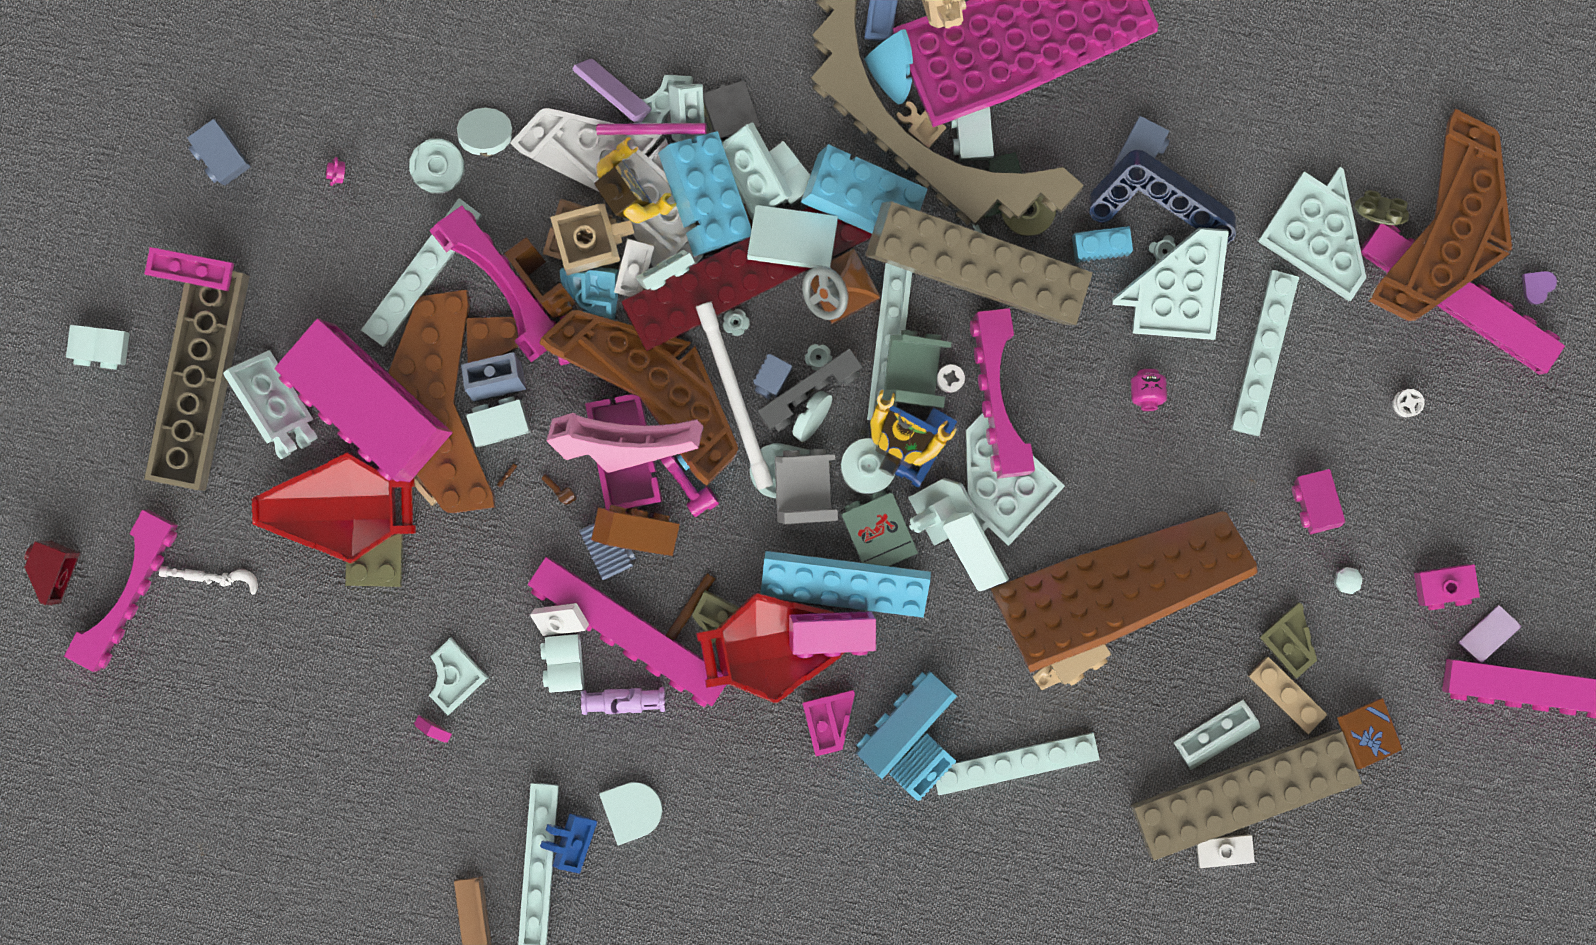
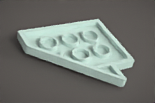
(1319, 233)
(1181, 289)
(1004, 503)

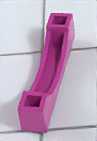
(461, 234)
(1010, 454)
(151, 538)

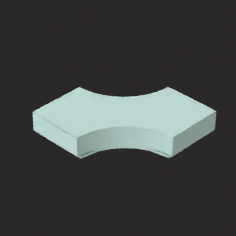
(660, 100)

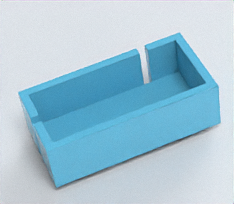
(856, 188)
(705, 193)

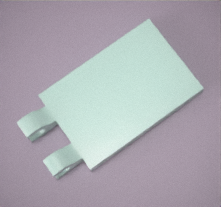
(271, 404)

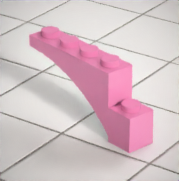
(620, 445)

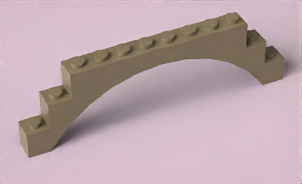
(965, 188)

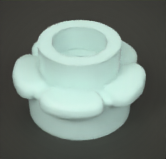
(739, 315)
(813, 351)

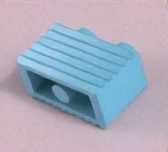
(1102, 244)
(922, 767)

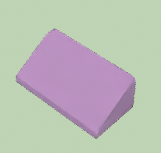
(1489, 634)

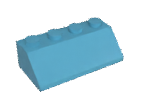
(906, 723)

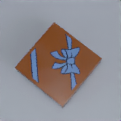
(1369, 733)

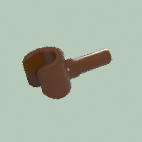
(565, 496)

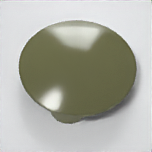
(1382, 209)

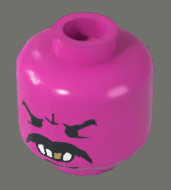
(1148, 389)

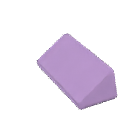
(612, 90)

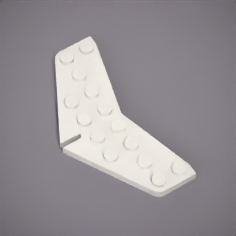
(573, 149)

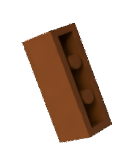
(635, 530)

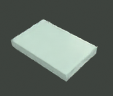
(755, 170)
(792, 237)

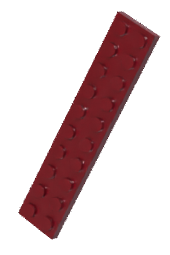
(724, 280)

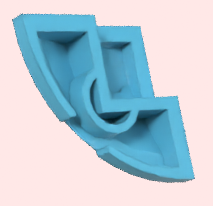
(891, 66)
(593, 290)

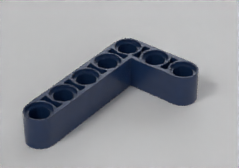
(1163, 193)

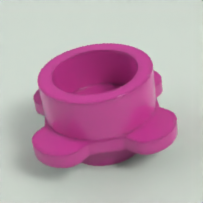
(335, 171)

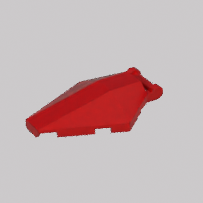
(336, 508)
(757, 651)

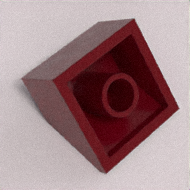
(50, 570)

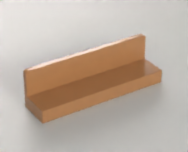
(472, 911)

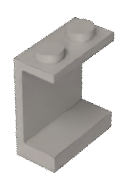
(804, 487)

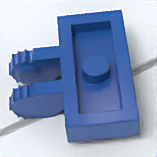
(573, 844)

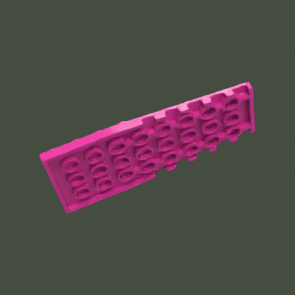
(1015, 48)

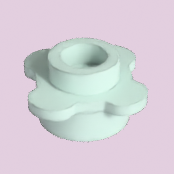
(1156, 248)

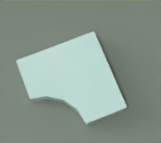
(456, 676)

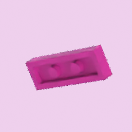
(189, 269)

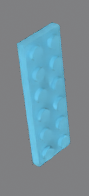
(845, 584)

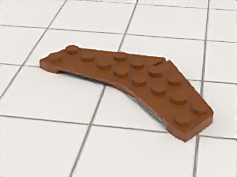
(1467, 215)
(428, 370)
(668, 387)

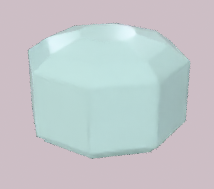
(1348, 580)

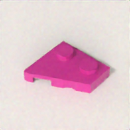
(828, 721)

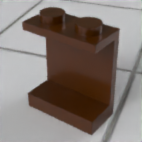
(526, 260)

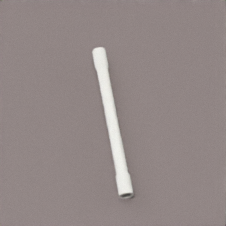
(757, 463)

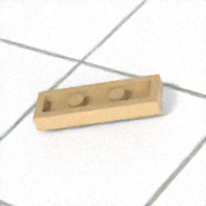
(1287, 695)

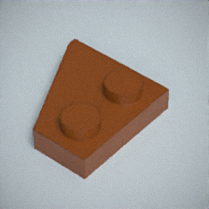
(490, 337)

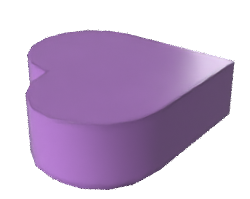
(1537, 286)

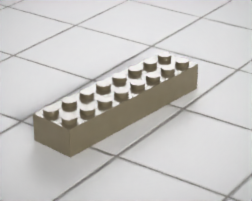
(978, 263)
(196, 384)
(1246, 794)

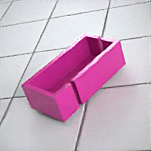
(631, 485)

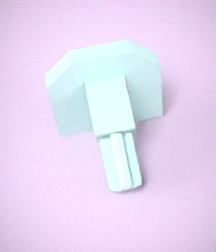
(936, 505)

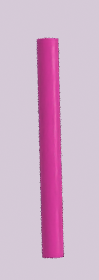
(651, 128)

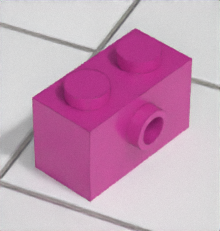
(1318, 502)
(1446, 586)

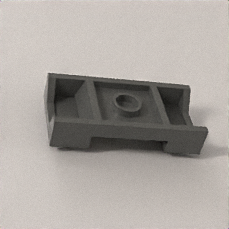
(843, 369)

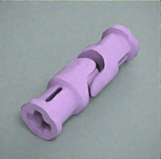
(628, 700)

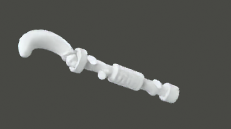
(224, 580)

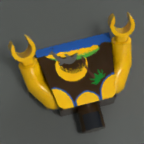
(623, 190)
(904, 437)

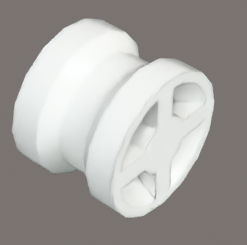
(946, 378)
(1413, 401)

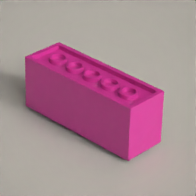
(362, 401)

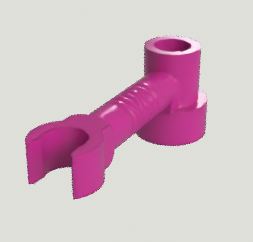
(699, 500)

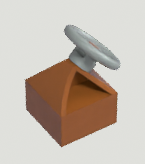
(839, 289)

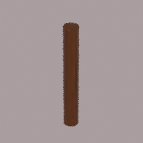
(690, 607)

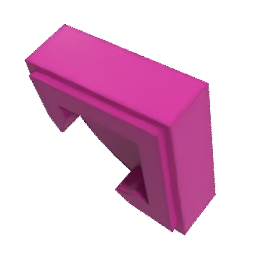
(432, 729)

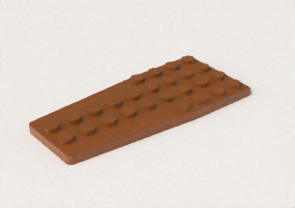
(1121, 588)

